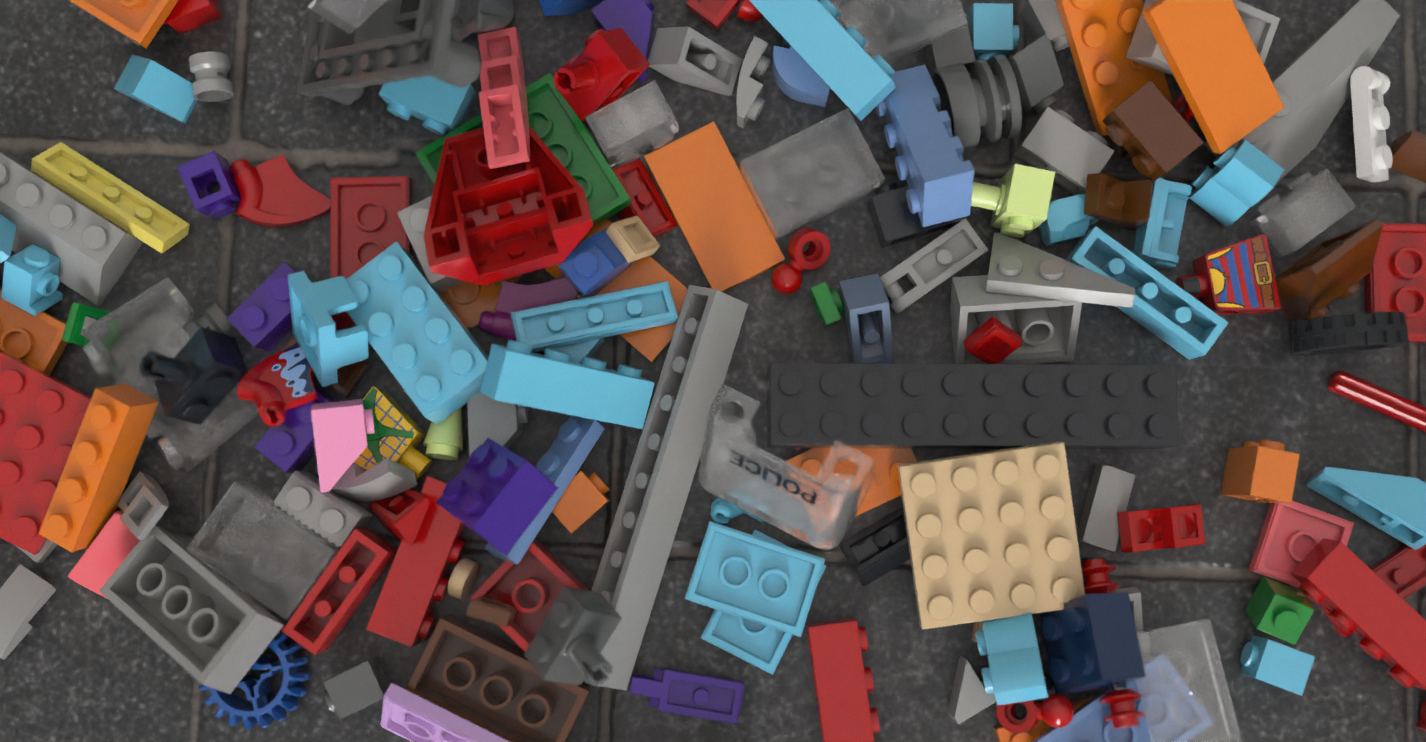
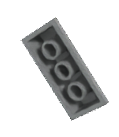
(89, 245)

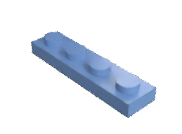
(560, 466)

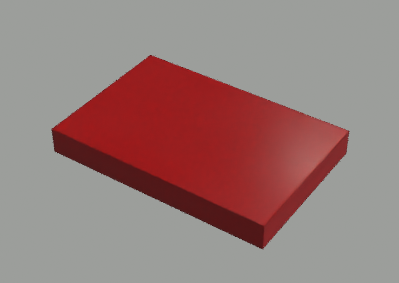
(1399, 276)

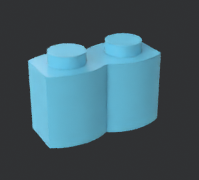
(1235, 183)
(1013, 659)

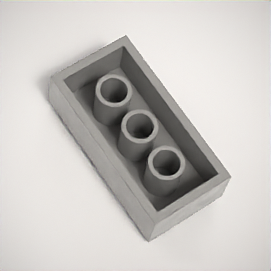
(191, 610)

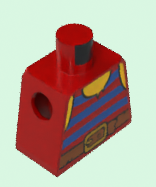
(1235, 279)

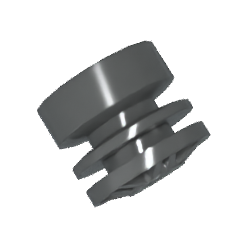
(980, 102)

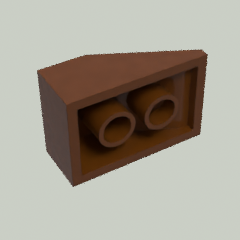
(1328, 272)

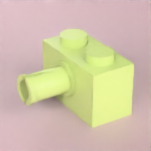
(1018, 201)

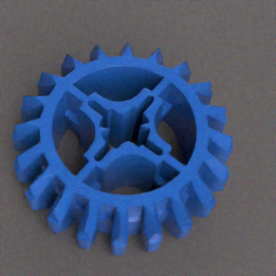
(259, 688)

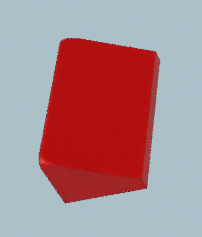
(645, 199)
(401, 514)

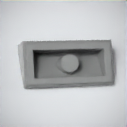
(1106, 496)

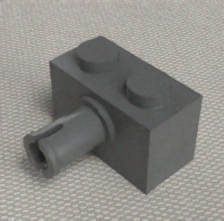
(573, 637)

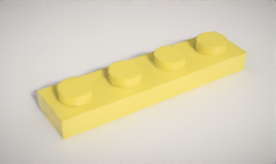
(110, 197)

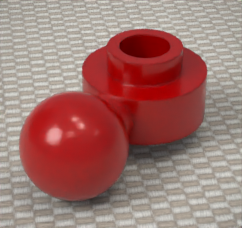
(787, 276)
(1054, 710)

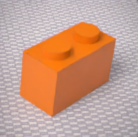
(1260, 472)

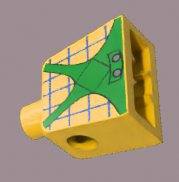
(394, 435)

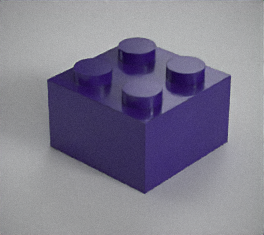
(497, 495)

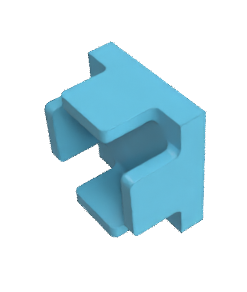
(315, 330)

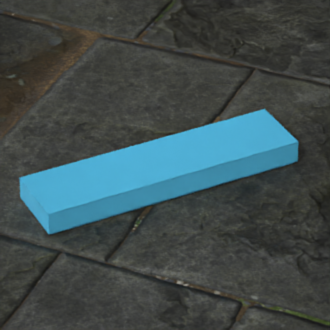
(595, 317)

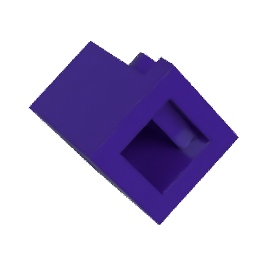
(202, 176)

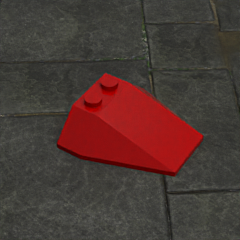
(504, 218)

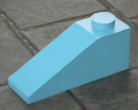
(1384, 500)

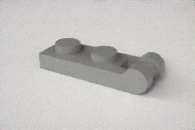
(933, 264)

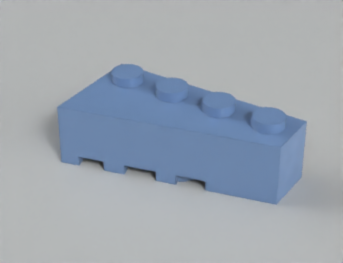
(926, 149)

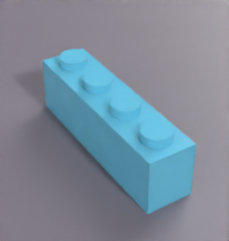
(831, 51)
(1157, 301)
(567, 386)

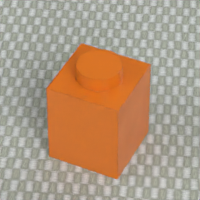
(581, 500)

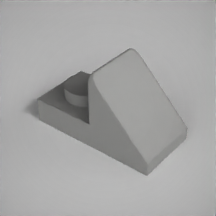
(968, 693)

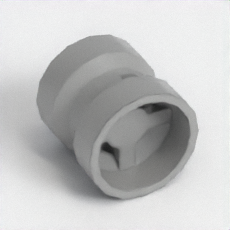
(211, 76)

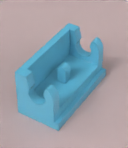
(1159, 237)

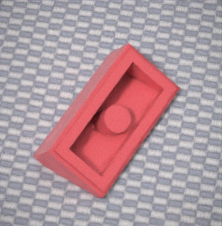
(104, 555)

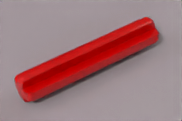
(1378, 399)

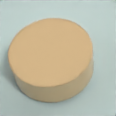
(463, 578)

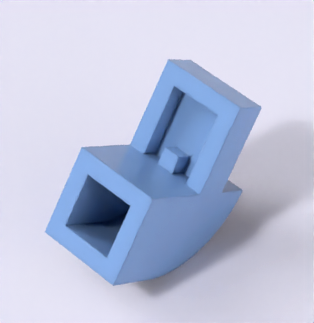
(797, 77)

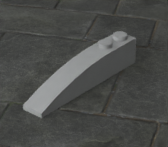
(1319, 83)

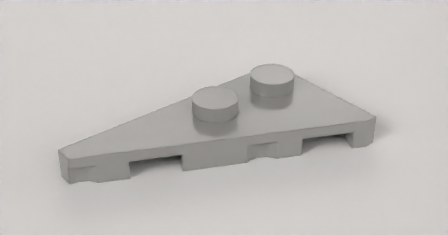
(1032, 272)

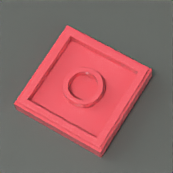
(1290, 535)

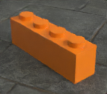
(98, 465)

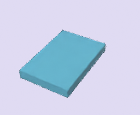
(755, 579)
(747, 639)

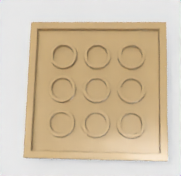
(991, 534)

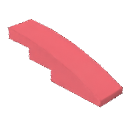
(503, 98)

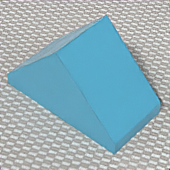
(157, 88)

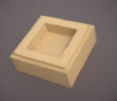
(632, 238)

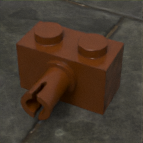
(1151, 132)

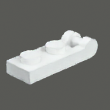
(1370, 124)

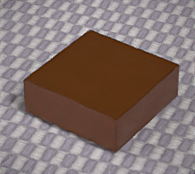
(491, 611)

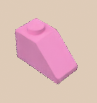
(339, 437)

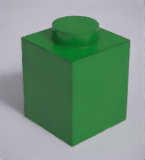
(1279, 610)

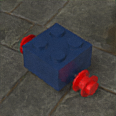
(1096, 645)

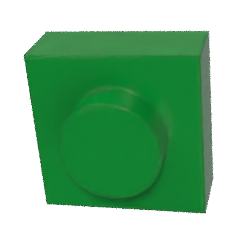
(826, 304)

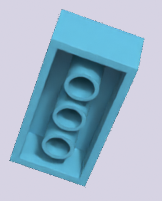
(417, 334)

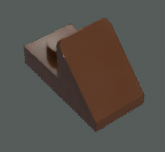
(1118, 201)

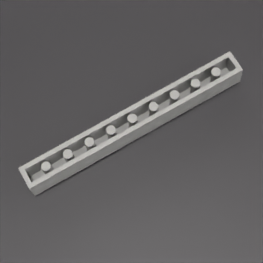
(664, 470)

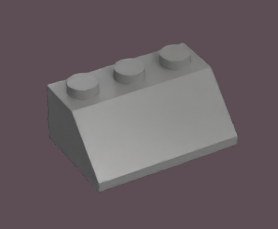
(1045, 325)

